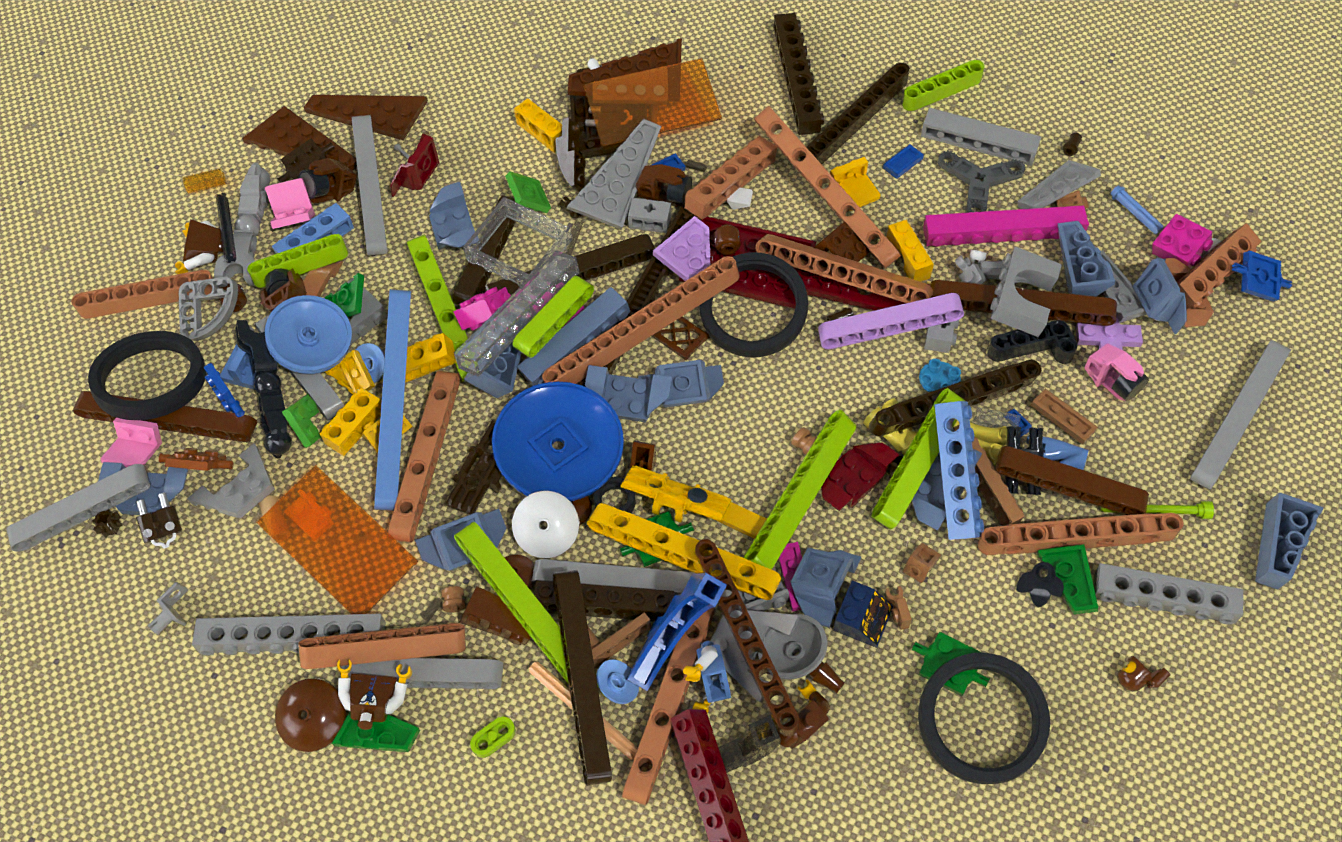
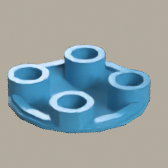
(938, 375)

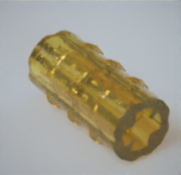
(204, 180)

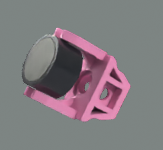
(1103, 369)

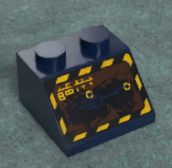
(863, 614)

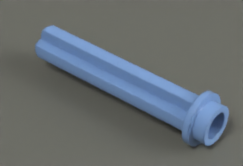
(1136, 209)

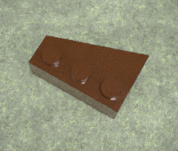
(490, 614)

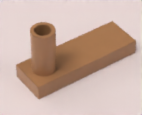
(619, 640)

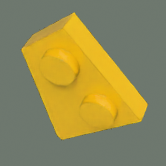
(352, 373)

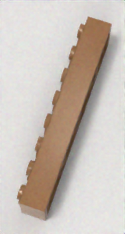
(994, 490)

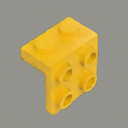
(855, 182)

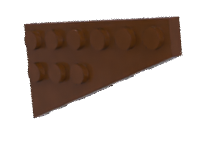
(389, 114)
(287, 131)

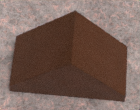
(643, 455)

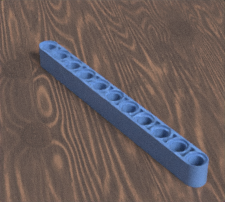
(392, 400)

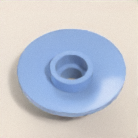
(373, 354)
(613, 683)

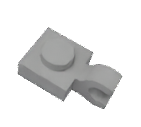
(971, 272)

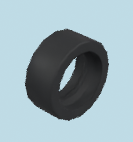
(615, 483)

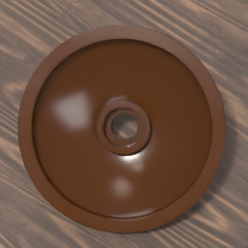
(323, 717)

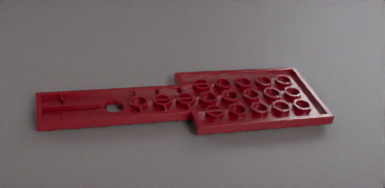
(773, 289)

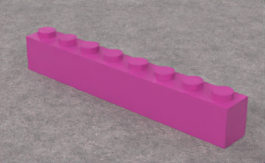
(999, 225)

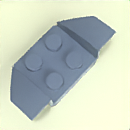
(451, 217)
(1161, 295)
(690, 382)
(629, 396)
(171, 483)
(929, 498)
(441, 547)
(819, 581)

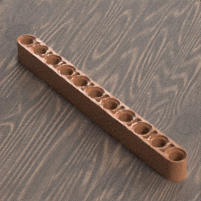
(645, 322)

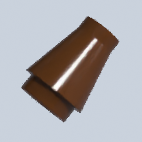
(827, 677)

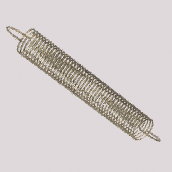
(576, 236)

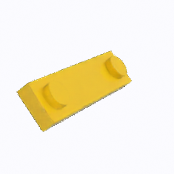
(743, 520)

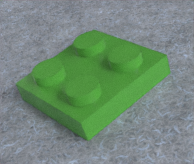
(528, 192)

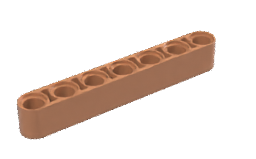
(135, 295)
(382, 645)

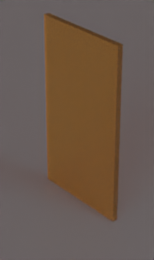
(667, 96)
(337, 542)

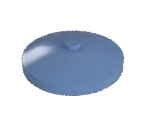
(308, 334)

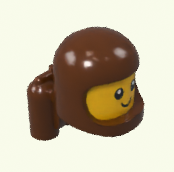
(1136, 676)

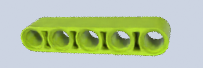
(943, 85)
(301, 258)
(553, 316)

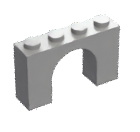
(1009, 305)
(371, 315)

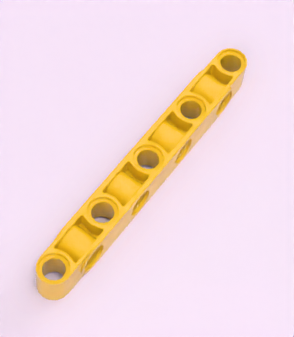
(680, 549)

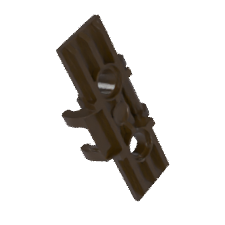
(484, 475)

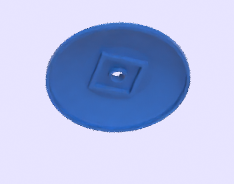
(552, 414)

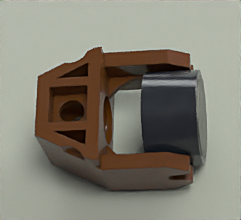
(328, 180)
(652, 180)
(280, 286)

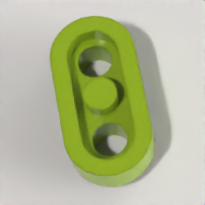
(491, 735)

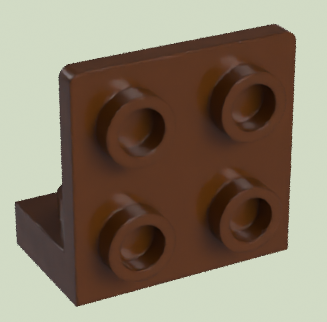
(844, 244)

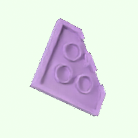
(686, 250)

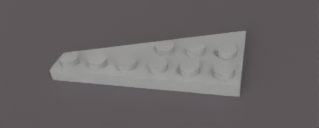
(614, 185)

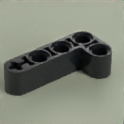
(1006, 345)

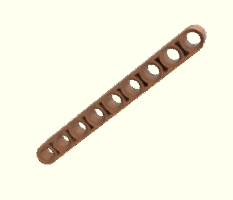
(853, 269)

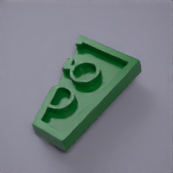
(349, 296)
(1074, 571)
(386, 735)

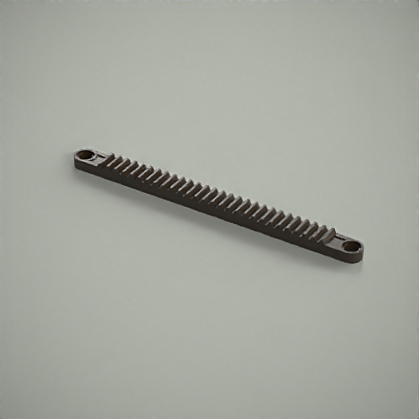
(650, 280)

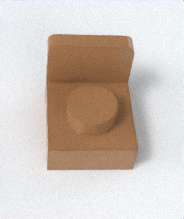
(1073, 199)
(921, 562)

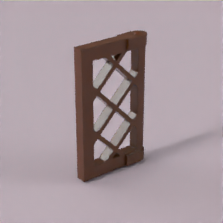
(693, 343)

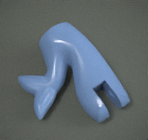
(1061, 450)

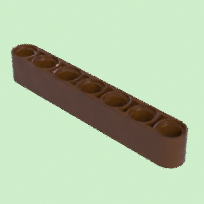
(1071, 481)

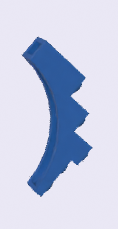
(697, 597)

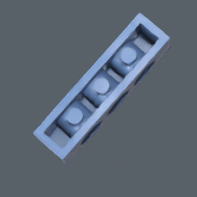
(330, 221)

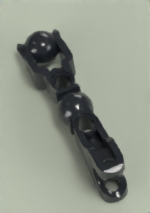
(268, 386)

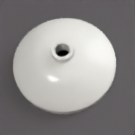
(561, 522)

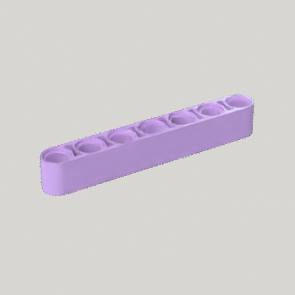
(891, 321)

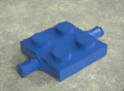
(1261, 276)
(222, 391)

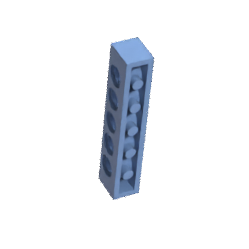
(952, 482)

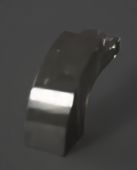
(752, 746)

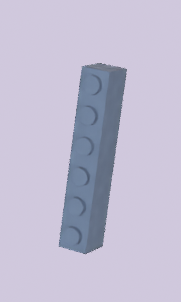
(586, 326)

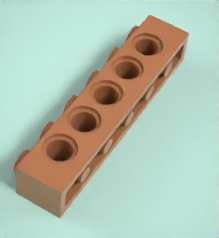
(730, 177)
(1217, 265)

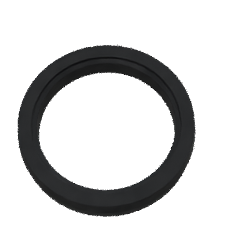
(781, 340)
(156, 406)
(1026, 684)

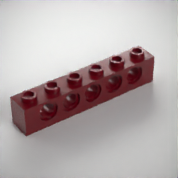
(708, 777)

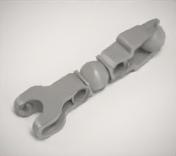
(247, 226)

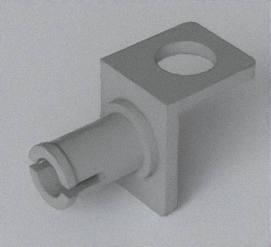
(168, 612)

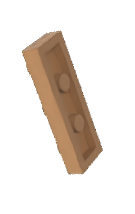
(1064, 416)

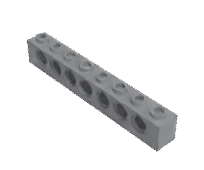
(209, 629)

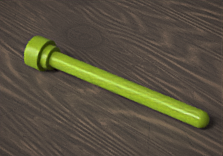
(1204, 509)

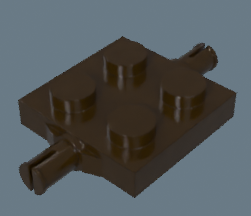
(302, 157)

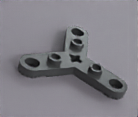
(991, 176)

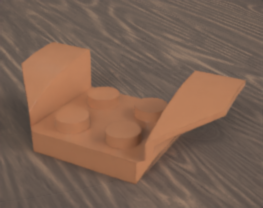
(1201, 314)

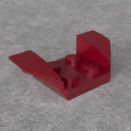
(418, 168)
(857, 474)

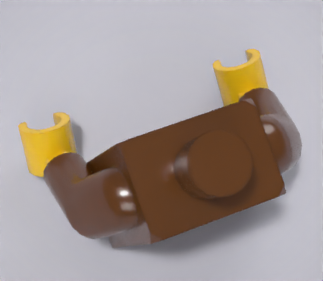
(811, 717)

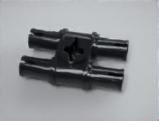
(1035, 447)

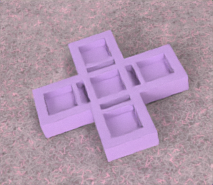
(1115, 335)

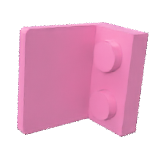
(289, 203)
(135, 442)

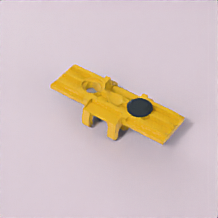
(676, 494)

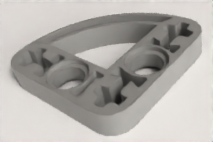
(198, 295)

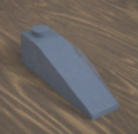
(1083, 265)

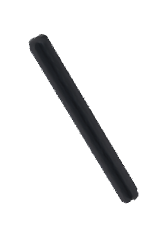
(226, 228)

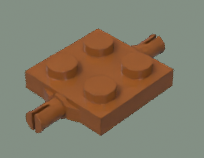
(192, 459)

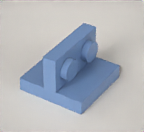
(238, 369)

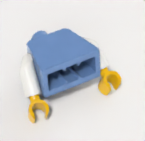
(713, 672)

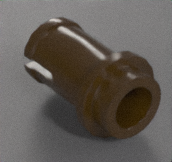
(1071, 147)
(562, 204)
(842, 314)

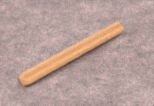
(563, 692)

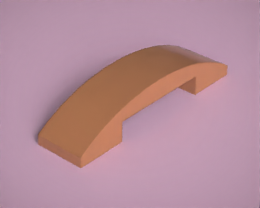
(317, 279)

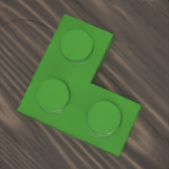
(299, 418)

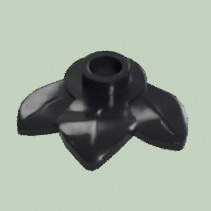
(1040, 587)

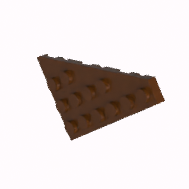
(646, 59)

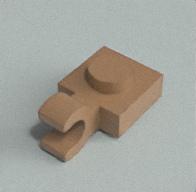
(900, 612)

